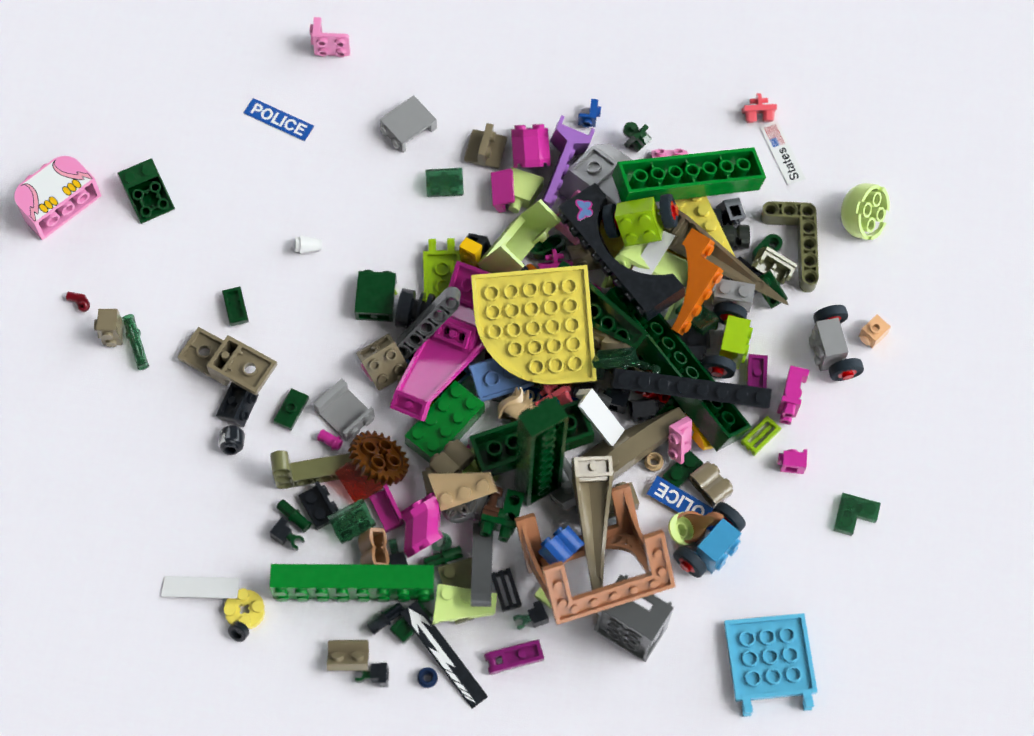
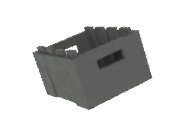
(634, 626)

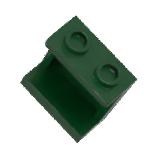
(375, 296)

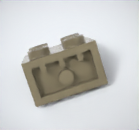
(383, 361)

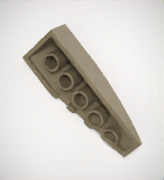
(637, 441)

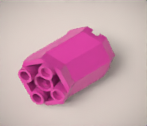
(530, 146)
(421, 524)

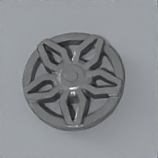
(460, 509)

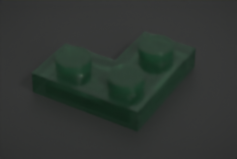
(854, 507)

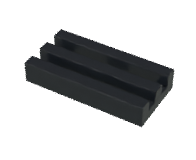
(501, 574)

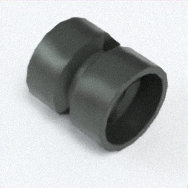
(737, 236)

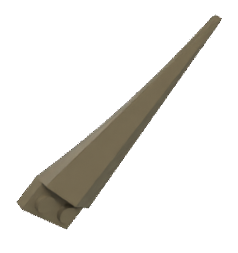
(720, 256)
(592, 492)

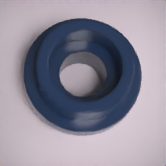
(427, 671)

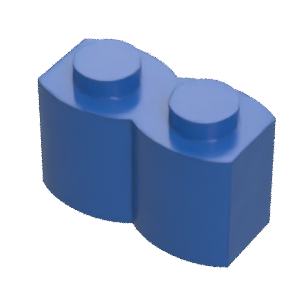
(561, 546)

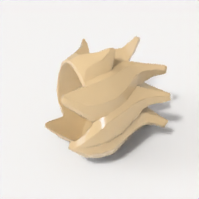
(513, 405)

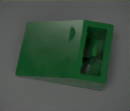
(146, 190)

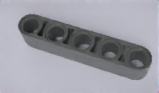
(431, 316)
(481, 569)

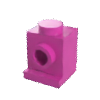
(793, 461)

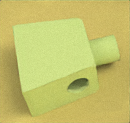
(526, 189)

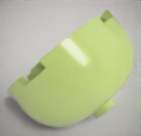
(863, 207)

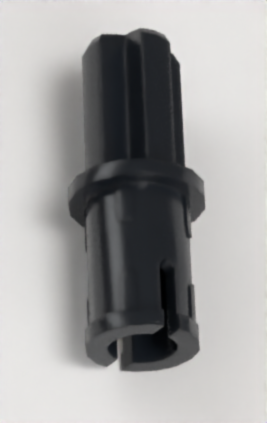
(385, 618)

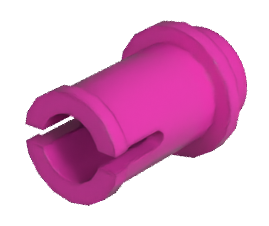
(330, 440)

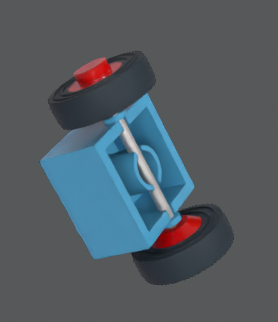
(716, 547)

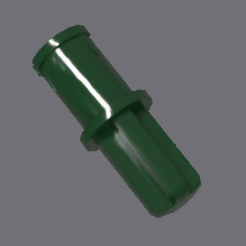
(293, 515)
(444, 556)

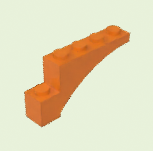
(701, 278)

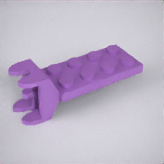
(569, 144)

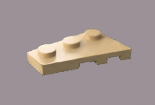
(459, 488)

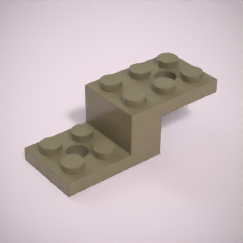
(227, 360)

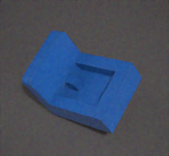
(589, 120)

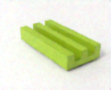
(749, 446)

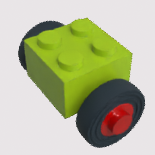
(640, 219)
(734, 341)

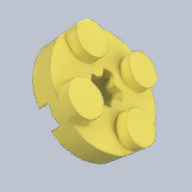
(256, 608)

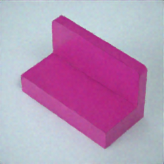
(502, 189)
(387, 509)

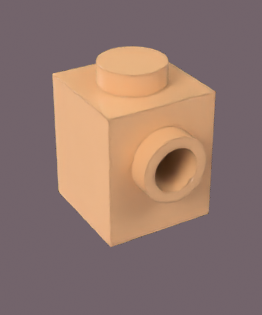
(874, 331)

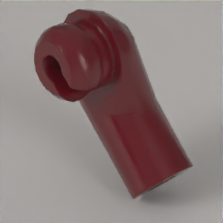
(80, 299)

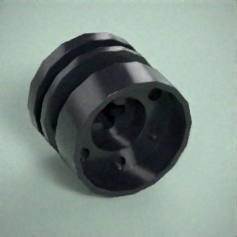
(410, 308)

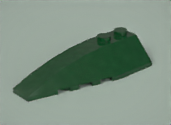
(612, 319)

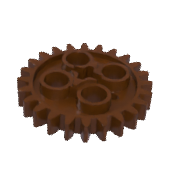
(378, 458)

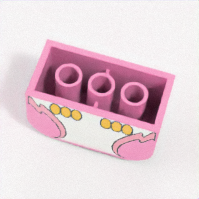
(55, 194)

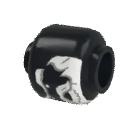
(231, 439)

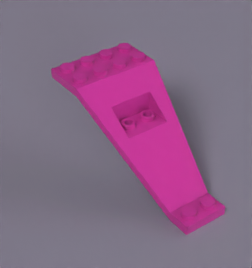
(442, 354)

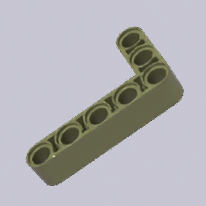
(805, 238)
(304, 472)

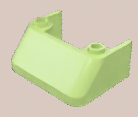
(519, 239)
(668, 264)

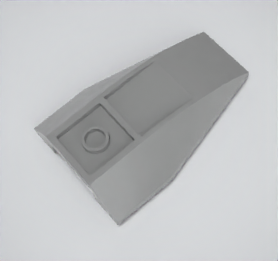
(595, 167)

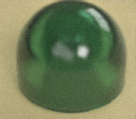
(447, 543)

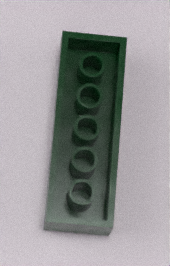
(497, 448)

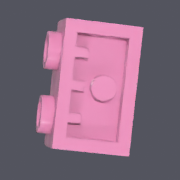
(680, 439)

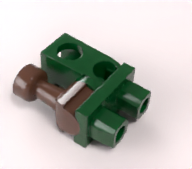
(501, 518)

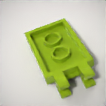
(439, 266)

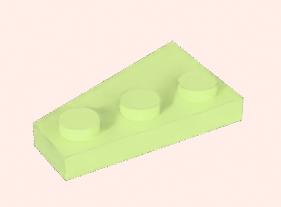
(455, 604)

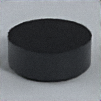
(238, 631)

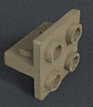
(486, 147)

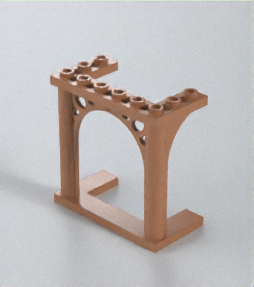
(626, 535)

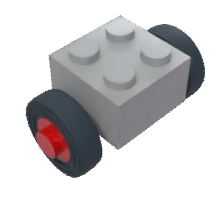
(831, 346)

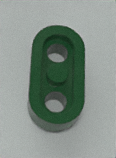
(770, 239)
(553, 242)

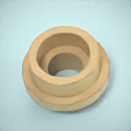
(654, 456)

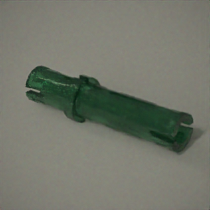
(141, 360)

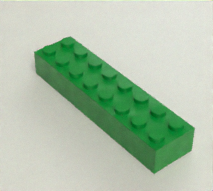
(689, 175)
(352, 582)

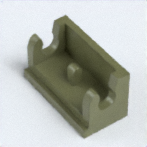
(779, 265)

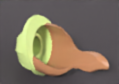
(691, 526)

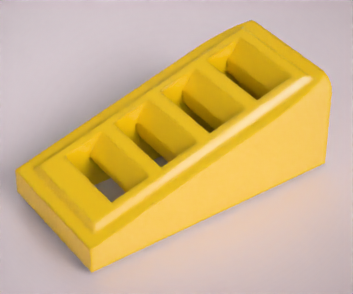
(470, 252)

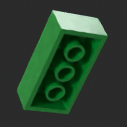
(445, 421)

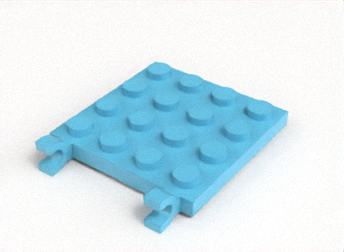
(770, 659)

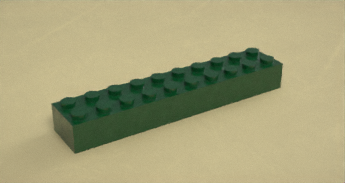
(717, 421)
(540, 449)

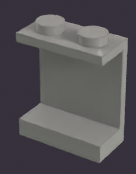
(407, 122)
(734, 292)
(343, 411)

